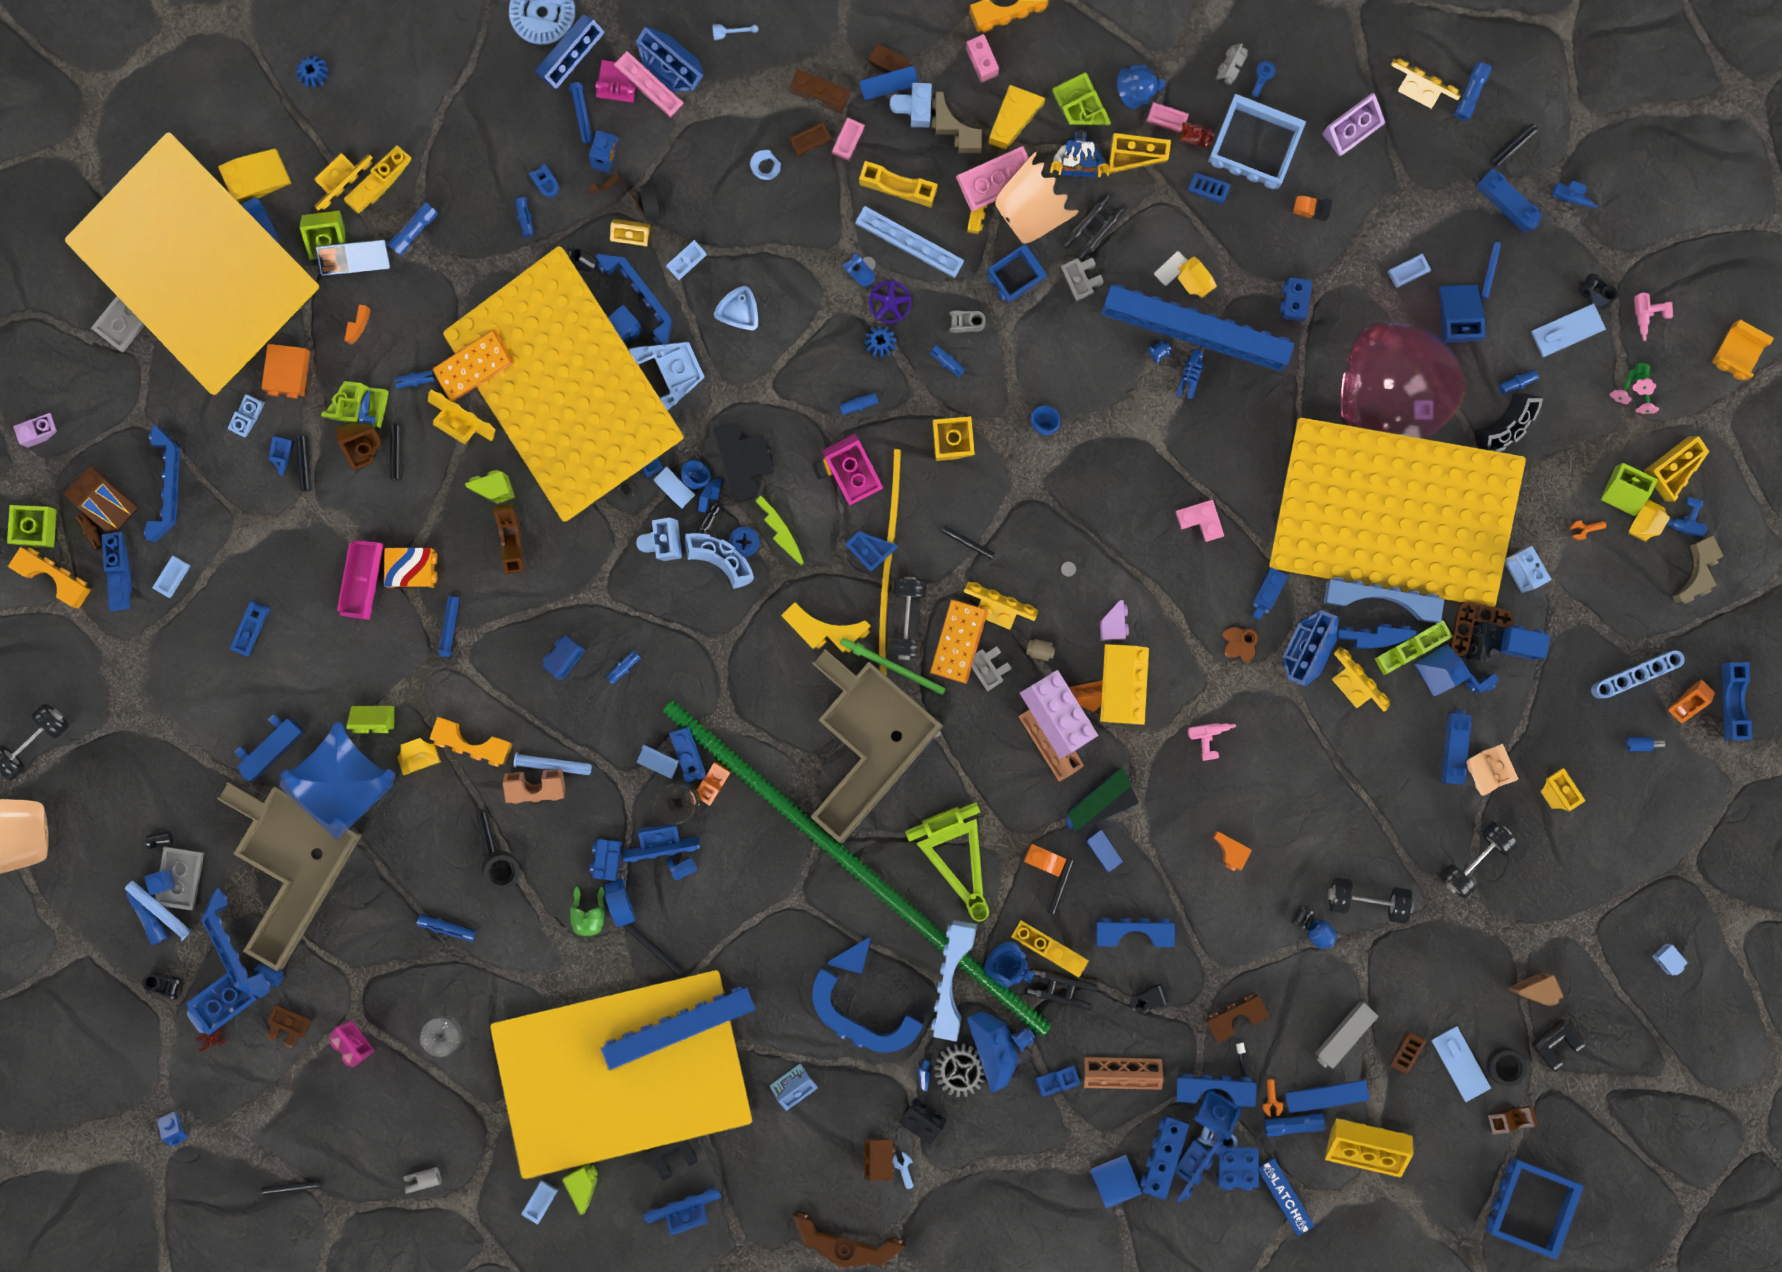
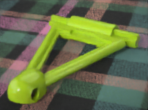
(944, 828)

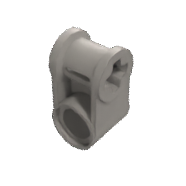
(965, 321)

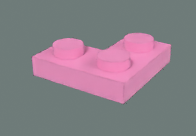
(1203, 515)

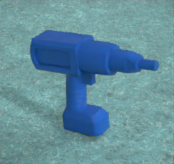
(1572, 193)
(1689, 525)

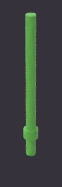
(859, 649)

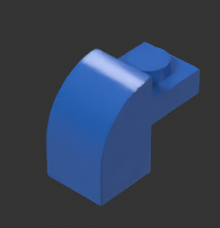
(618, 903)

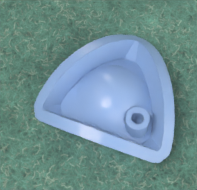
(738, 309)

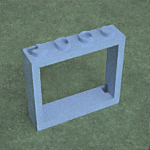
(1270, 115)

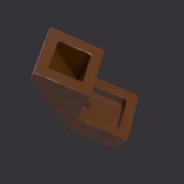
(1511, 1119)

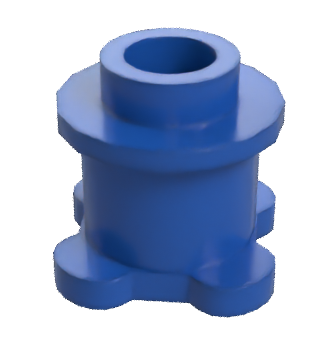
(1159, 351)
(1023, 1038)

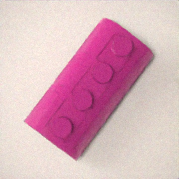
(360, 579)

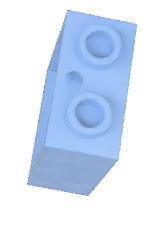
(1524, 571)

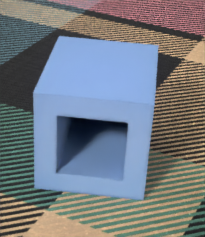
(1670, 960)

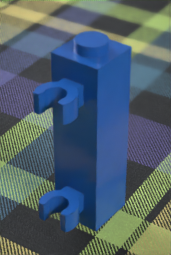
(1509, 201)
(1456, 748)
(270, 749)

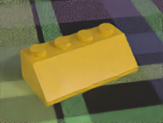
(1124, 684)
(1369, 1147)

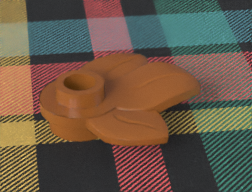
(1238, 645)

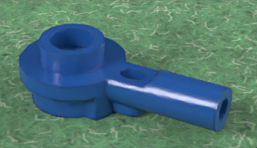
(1265, 71)

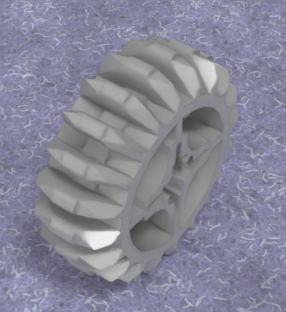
(952, 1075)

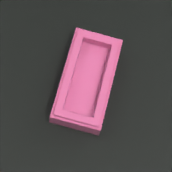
(1166, 117)
(848, 139)

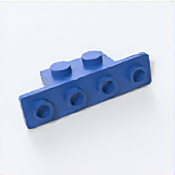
(660, 841)
(1194, 1162)
(684, 1214)

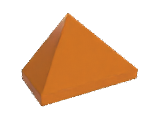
(1088, 695)

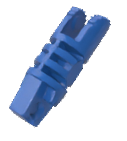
(1191, 374)

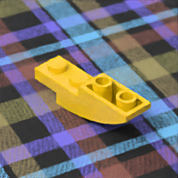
(379, 180)
(1050, 948)

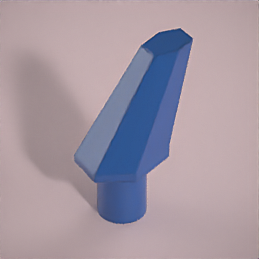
(924, 1074)

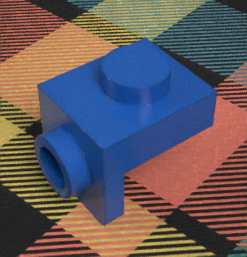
(1487, 683)
(171, 1129)

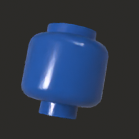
(1322, 934)

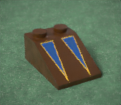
(101, 500)

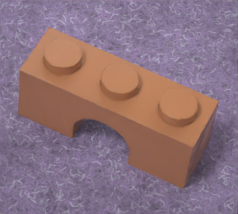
(519, 790)

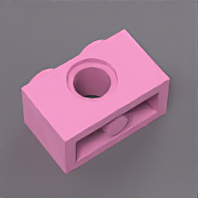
(982, 58)

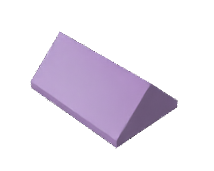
(1354, 125)

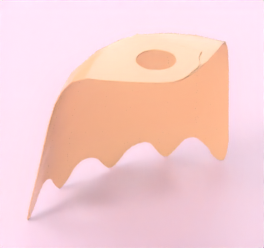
(1032, 203)
(22, 834)

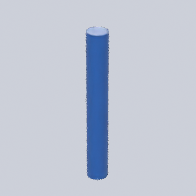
(1490, 270)

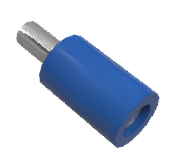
(1642, 744)

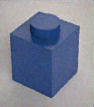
(159, 882)

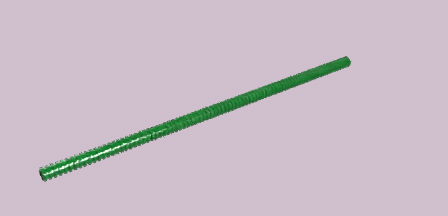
(852, 864)

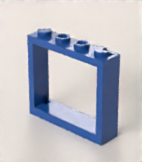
(1563, 1219)

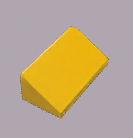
(630, 232)

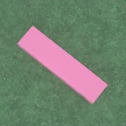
(648, 84)

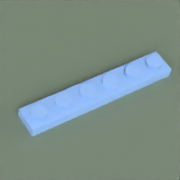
(909, 242)

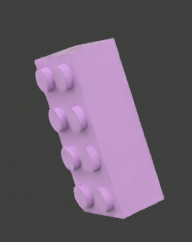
(1059, 714)

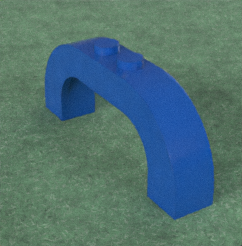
(858, 1033)

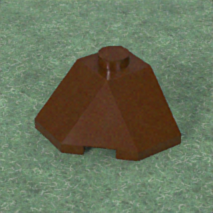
(358, 443)

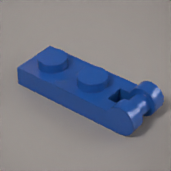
(249, 628)
(687, 754)

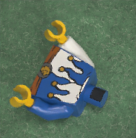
(1079, 158)

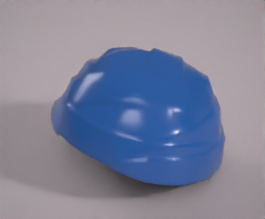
(1045, 420)
(695, 474)

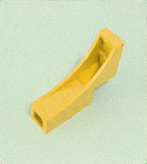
(816, 632)

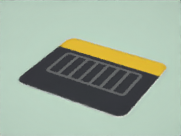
(821, 469)

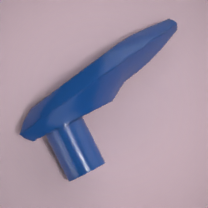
(363, 410)

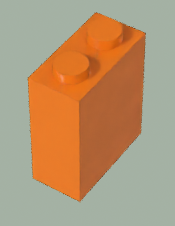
(285, 371)

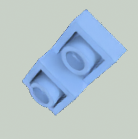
(246, 415)
(674, 487)

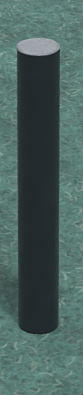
(967, 542)
(1060, 886)
(291, 1187)

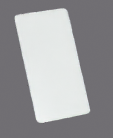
(1170, 270)

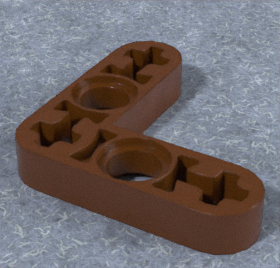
(1475, 616)

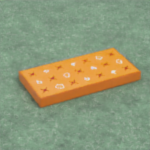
(472, 365)
(958, 641)

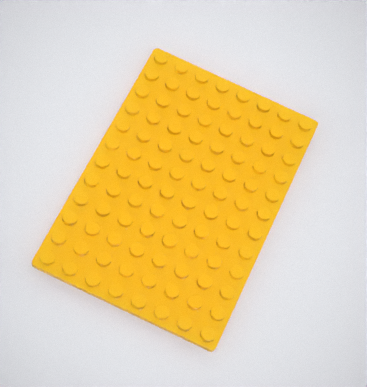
(191, 263)
(574, 389)
(1397, 511)
(578, 1112)

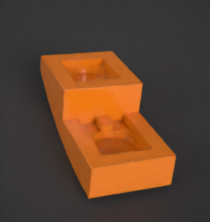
(354, 330)
(713, 782)

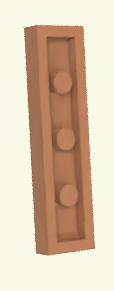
(1060, 767)
(1123, 1077)

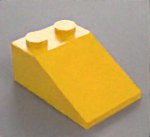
(254, 175)

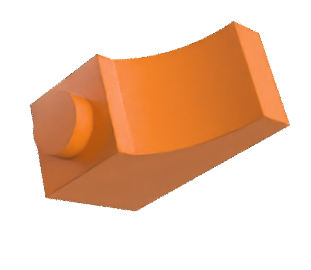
(1692, 701)
(1234, 853)
(1044, 860)

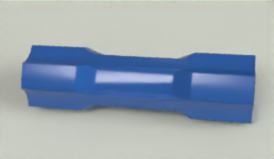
(1477, 79)
(403, 239)
(151, 924)
(1282, 1126)

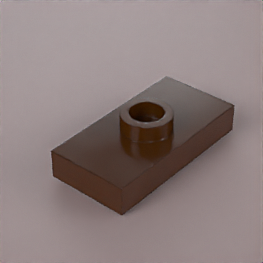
(888, 59)
(810, 139)

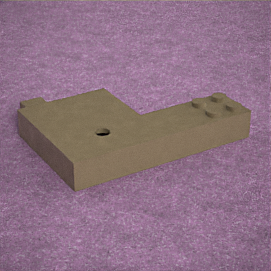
(865, 720)
(282, 846)

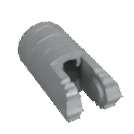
(425, 1179)

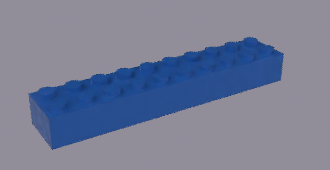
(1197, 328)

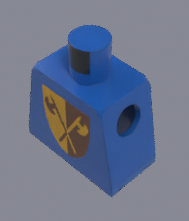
(603, 149)

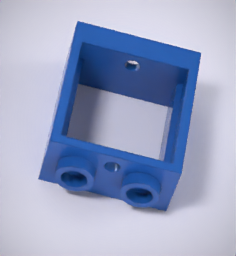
(1031, 262)

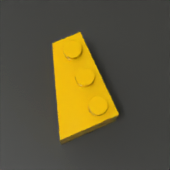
(1015, 113)
(1136, 151)
(1677, 467)

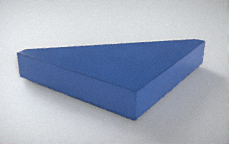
(853, 958)

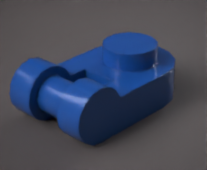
(547, 186)
(864, 276)

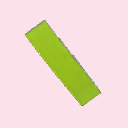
(783, 536)
(1413, 647)

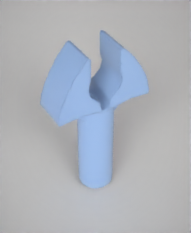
(903, 1169)

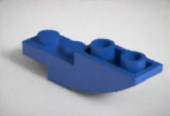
(118, 571)
(1382, 636)

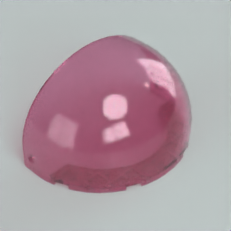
(1401, 381)

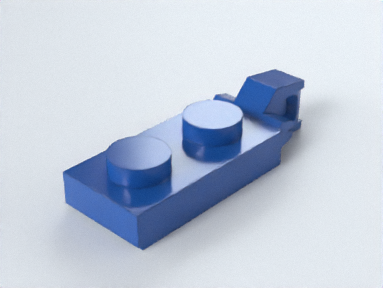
(1268, 592)

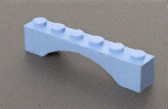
(948, 1017)

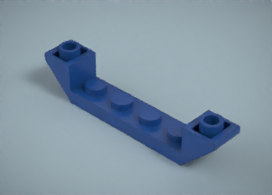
(611, 264)
(156, 529)
(255, 985)

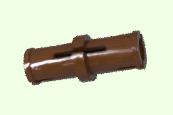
(89, 531)

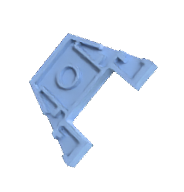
(676, 365)

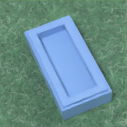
(1409, 270)
(171, 576)
(540, 1201)

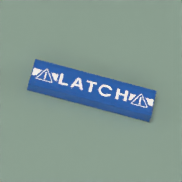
(1285, 1196)

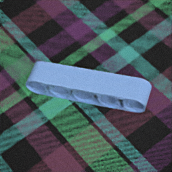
(1645, 670)

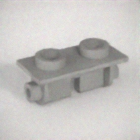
(1235, 55)

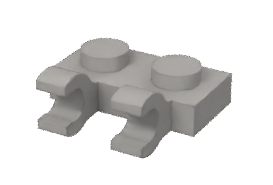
(1077, 279)
(986, 671)

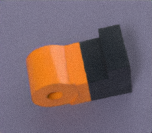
(1312, 207)

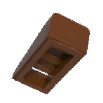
(1413, 1056)

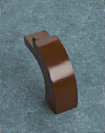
(511, 540)

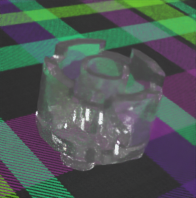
(452, 1032)

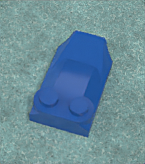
(217, 1005)

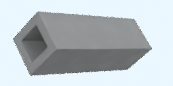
(1345, 1035)

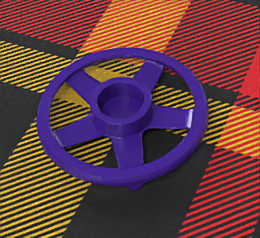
(890, 301)

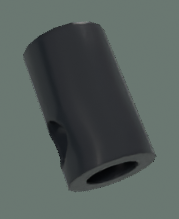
(159, 840)

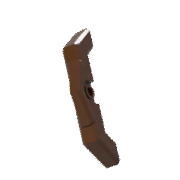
(845, 1251)

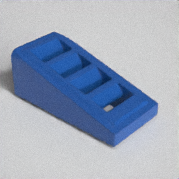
(1217, 183)

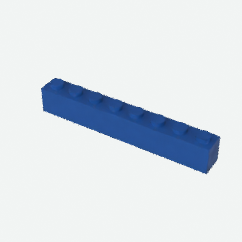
(677, 1029)

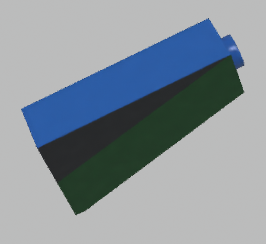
(1106, 800)

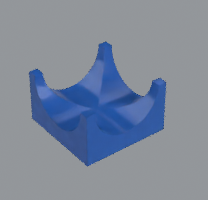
(336, 783)

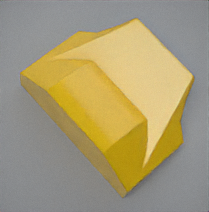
(1196, 278)
(1649, 521)
(417, 755)
(1561, 791)

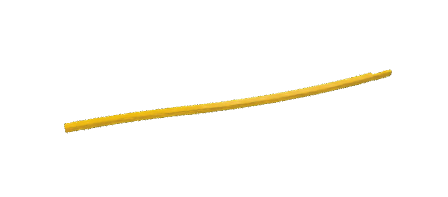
(887, 564)

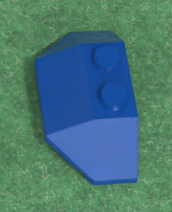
(669, 60)
(1310, 647)
(994, 1048)

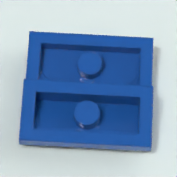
(1116, 1181)

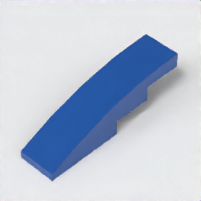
(1327, 1096)

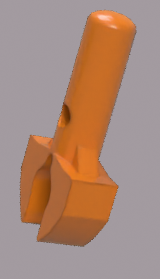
(1586, 528)
(1272, 1099)

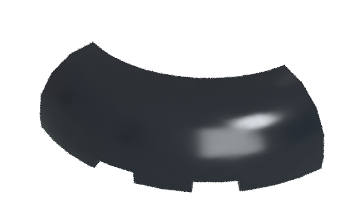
(1511, 425)

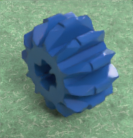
(308, 65)
(887, 340)

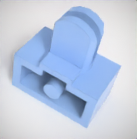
(916, 105)
(663, 540)

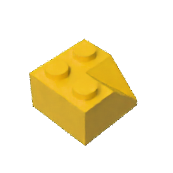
(953, 438)

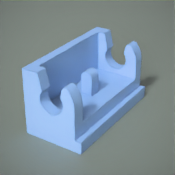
(686, 260)

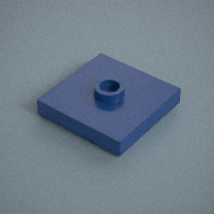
(1218, 1113)

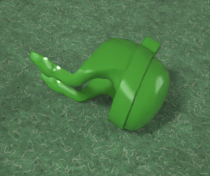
(587, 923)

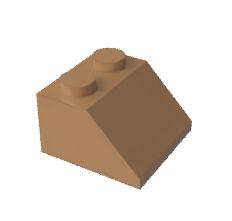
(1539, 988)

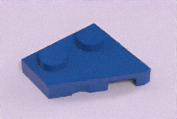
(870, 549)

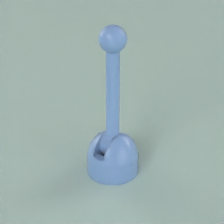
(720, 31)

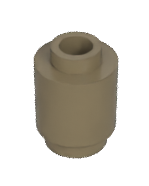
(1040, 649)

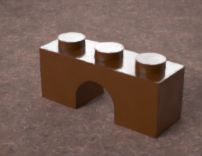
(830, 94)
(1221, 1022)

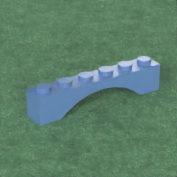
(1423, 608)

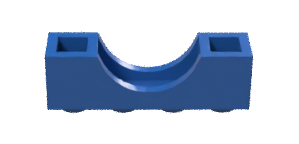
(1734, 684)
(1109, 933)
(1190, 1088)

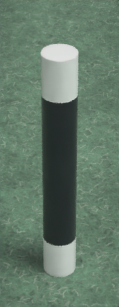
(1243, 1059)

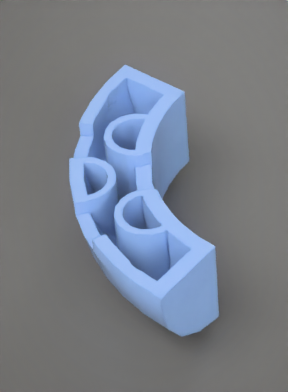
(721, 554)

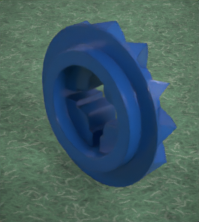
(751, 535)

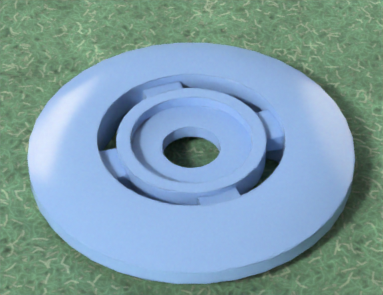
(542, 29)

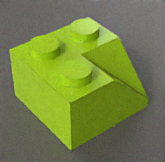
(31, 526)

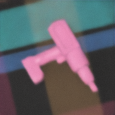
(1644, 310)
(1205, 733)

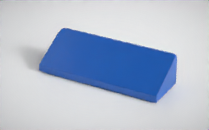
(888, 83)

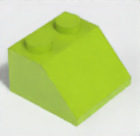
(322, 230)
(581, 1185)

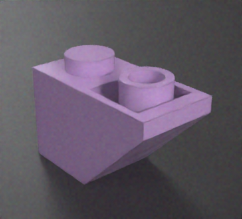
(35, 430)
(1113, 624)

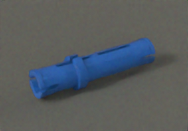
(438, 925)

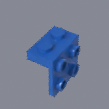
(1238, 1168)

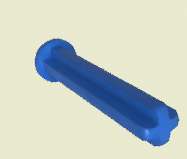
(576, 89)
(448, 627)

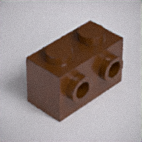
(878, 1159)

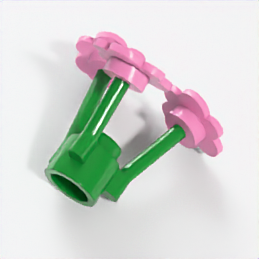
(1643, 385)

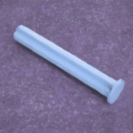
(551, 764)
(158, 910)

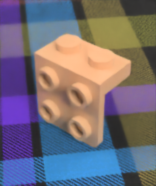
(1491, 769)

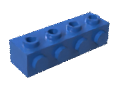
(569, 51)
(1164, 1156)

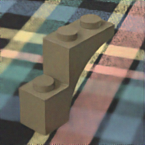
(966, 138)
(1701, 581)

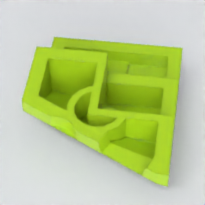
(1080, 102)
(347, 402)

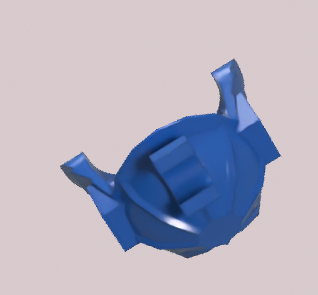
(1138, 85)
(1008, 965)

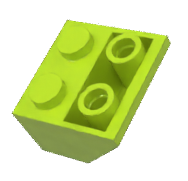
(492, 487)
(1628, 489)
(372, 718)

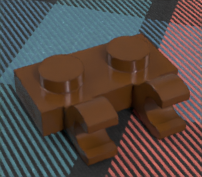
(288, 1021)

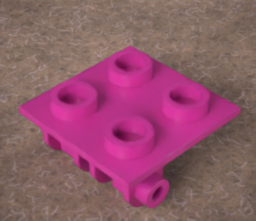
(614, 84)

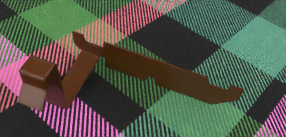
(609, 183)

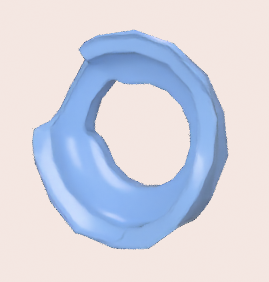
(760, 156)

